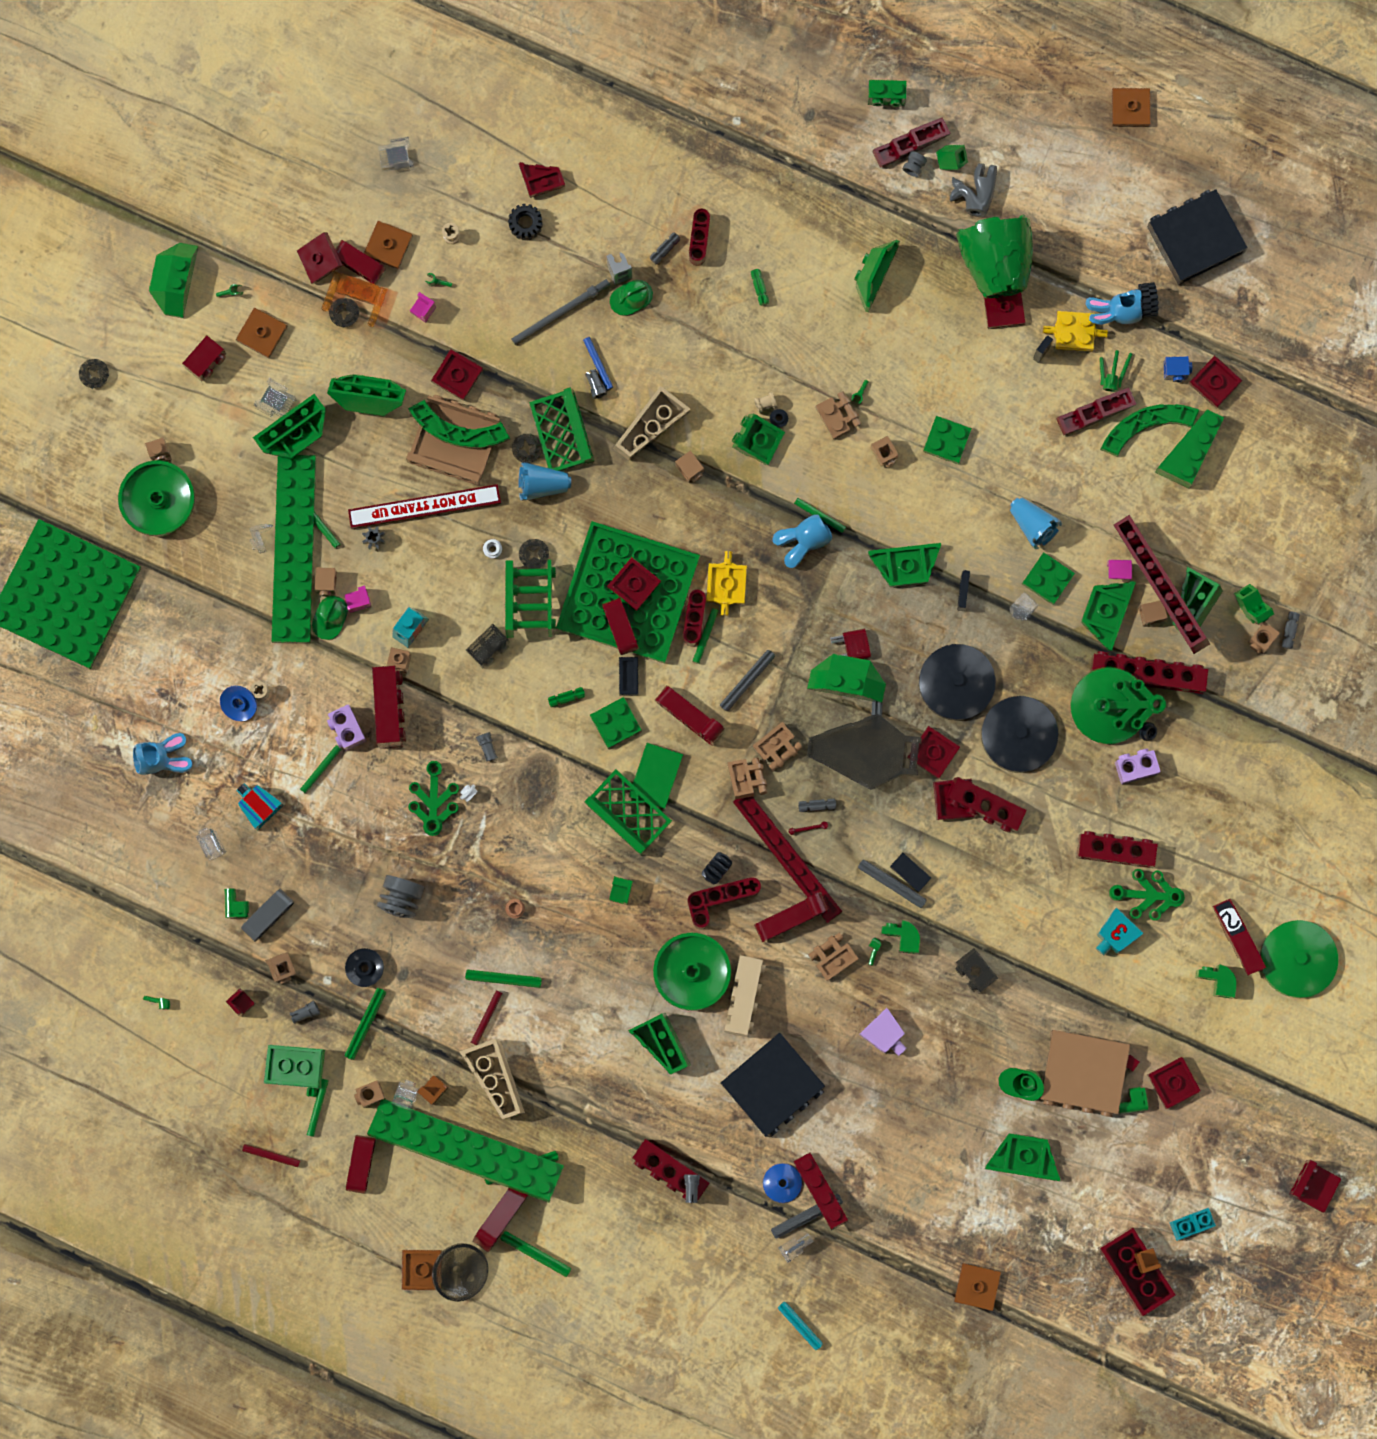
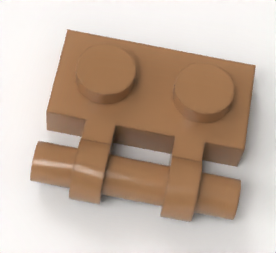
(833, 418)
(774, 741)
(741, 780)
(836, 961)

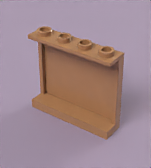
(451, 460)
(1084, 1073)

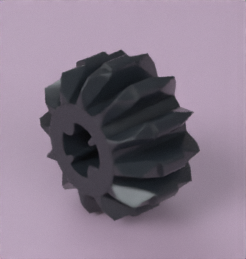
(716, 868)

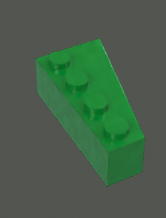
(1188, 455)

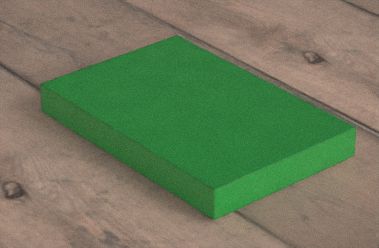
(656, 774)
(294, 1066)

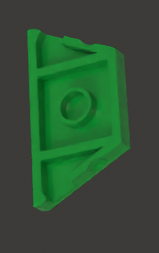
(906, 564)
(1106, 611)
(1024, 1157)

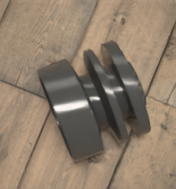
(400, 897)

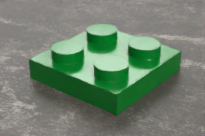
(947, 440)
(1048, 578)
(615, 722)

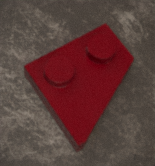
(541, 178)

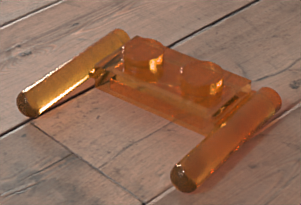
(357, 290)

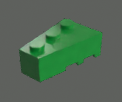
(1199, 595)
(662, 1042)

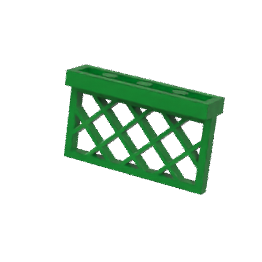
(578, 429)
(613, 820)

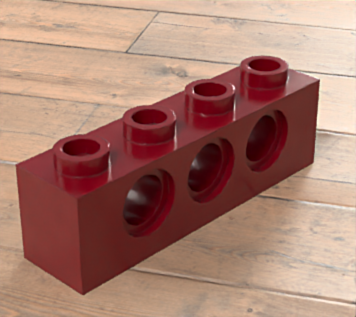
(1014, 813)
(1086, 851)
(647, 1150)

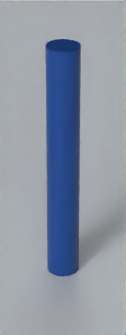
(598, 364)

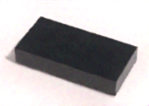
(1043, 349)
(963, 590)
(628, 676)
(910, 872)

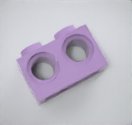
(350, 725)
(1139, 771)

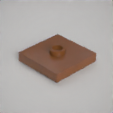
(1130, 106)
(388, 244)
(261, 332)
(417, 1269)
(977, 1286)

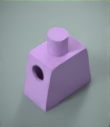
(884, 1033)

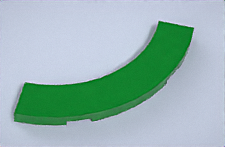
(1147, 418)
(455, 434)

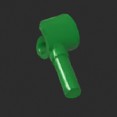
(437, 281)
(232, 290)
(861, 391)
(875, 944)
(163, 1003)

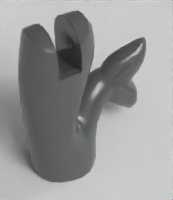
(977, 204)

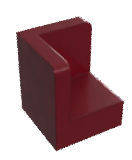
(240, 1002)

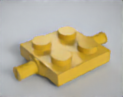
(1074, 331)
(726, 583)

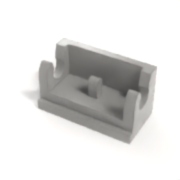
(619, 271)

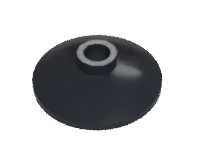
(354, 965)

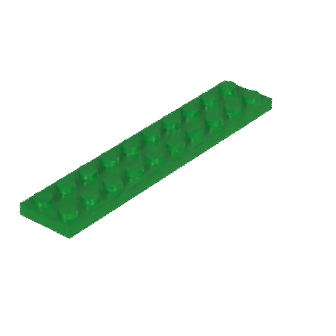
(294, 549)
(466, 1150)

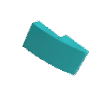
(1192, 1224)

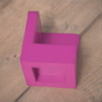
(423, 307)
(1120, 570)
(358, 600)

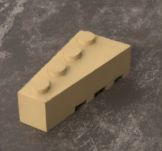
(743, 996)
(494, 1076)

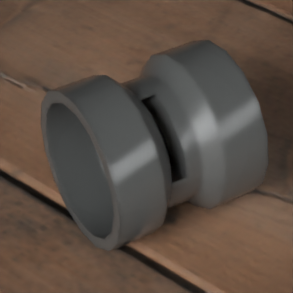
(914, 164)

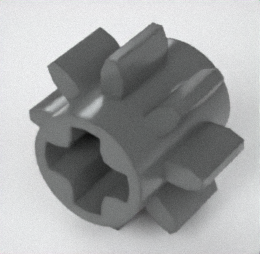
(379, 540)

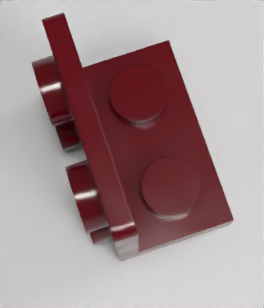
(1315, 1186)

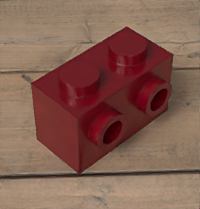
(204, 358)

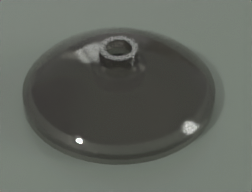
(468, 1277)

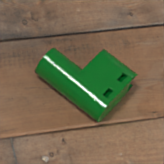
(232, 908)
(1137, 1102)

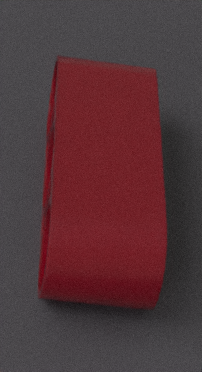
(699, 245)
(359, 262)
(620, 626)
(695, 627)
(360, 1164)

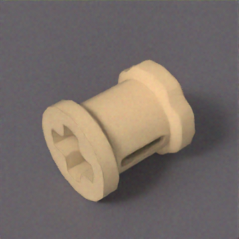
(447, 228)
(765, 403)
(265, 689)

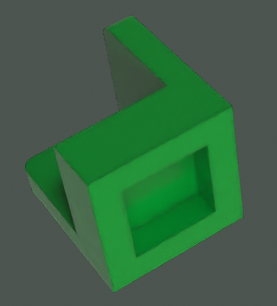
(952, 157)
(621, 890)

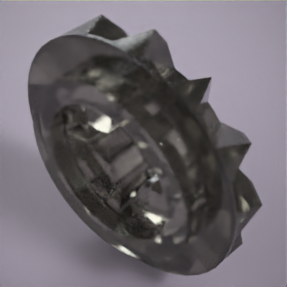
(338, 306)
(93, 365)
(521, 455)
(533, 544)

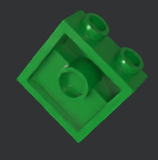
(757, 438)

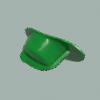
(631, 297)
(329, 617)
(1021, 1083)

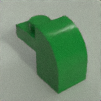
(1253, 605)
(908, 935)
(1224, 980)

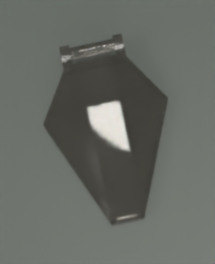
(866, 751)

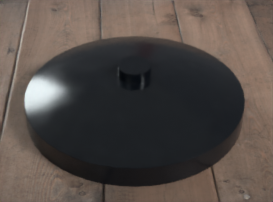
(957, 682)
(1019, 734)

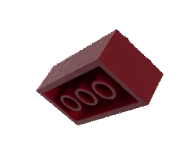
(387, 706)
(1143, 1289)

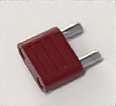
(855, 643)

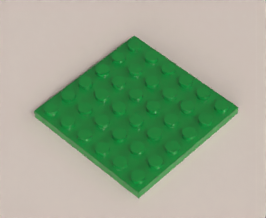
(600, 560)
(65, 593)

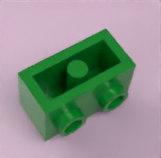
(887, 93)

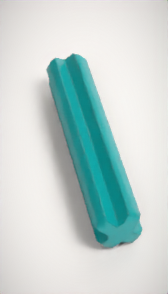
(800, 1326)

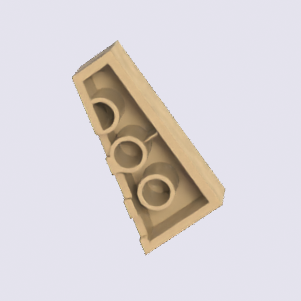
(653, 420)

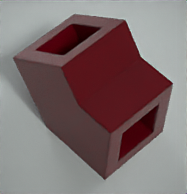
(1132, 1063)

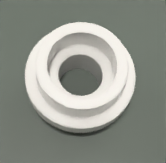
(490, 543)
(468, 792)

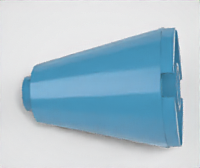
(541, 481)
(1034, 522)

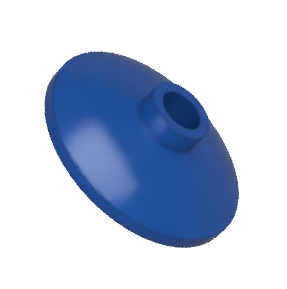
(233, 708)
(774, 1190)

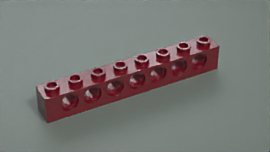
(1161, 584)

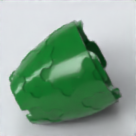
(998, 254)

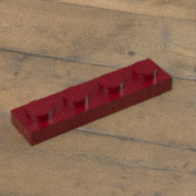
(820, 1191)

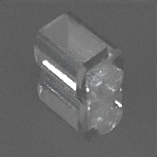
(210, 843)

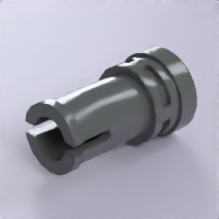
(597, 389)
(486, 743)
(310, 1010)
(691, 1183)

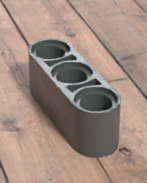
(267, 915)

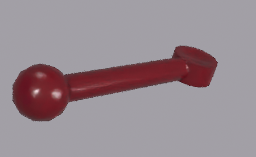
(823, 825)

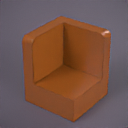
(433, 1090)
(1147, 1260)

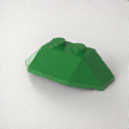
(874, 272)
(173, 278)
(366, 394)
(293, 430)
(848, 678)

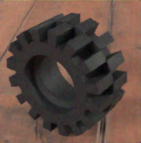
(525, 211)
(1149, 299)

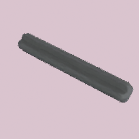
(747, 680)
(892, 883)
(799, 1220)

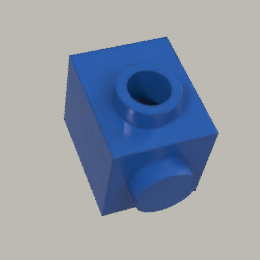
(1177, 368)

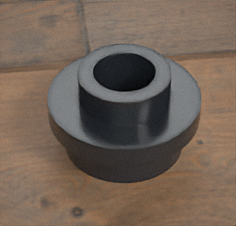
(783, 422)
(1148, 731)

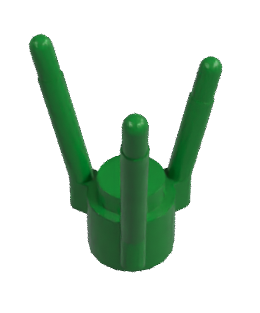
(1111, 382)

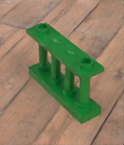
(513, 590)

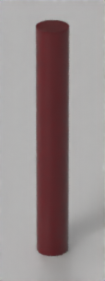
(486, 1018)
(271, 1155)

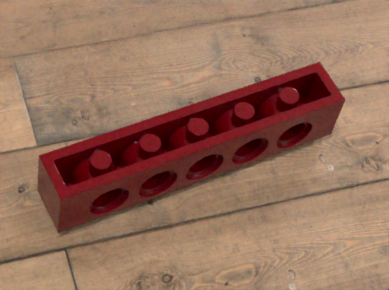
(1177, 683)

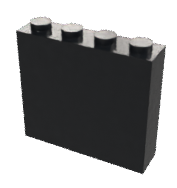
(1196, 236)
(773, 1085)

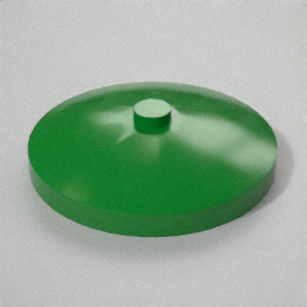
(156, 498)
(1098, 725)
(1299, 959)
(692, 971)

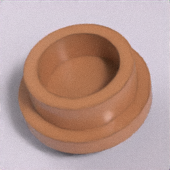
(515, 908)

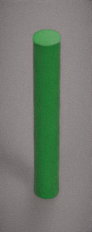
(825, 518)
(326, 532)
(705, 636)
(320, 769)
(317, 1108)

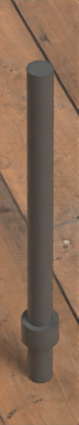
(591, 292)

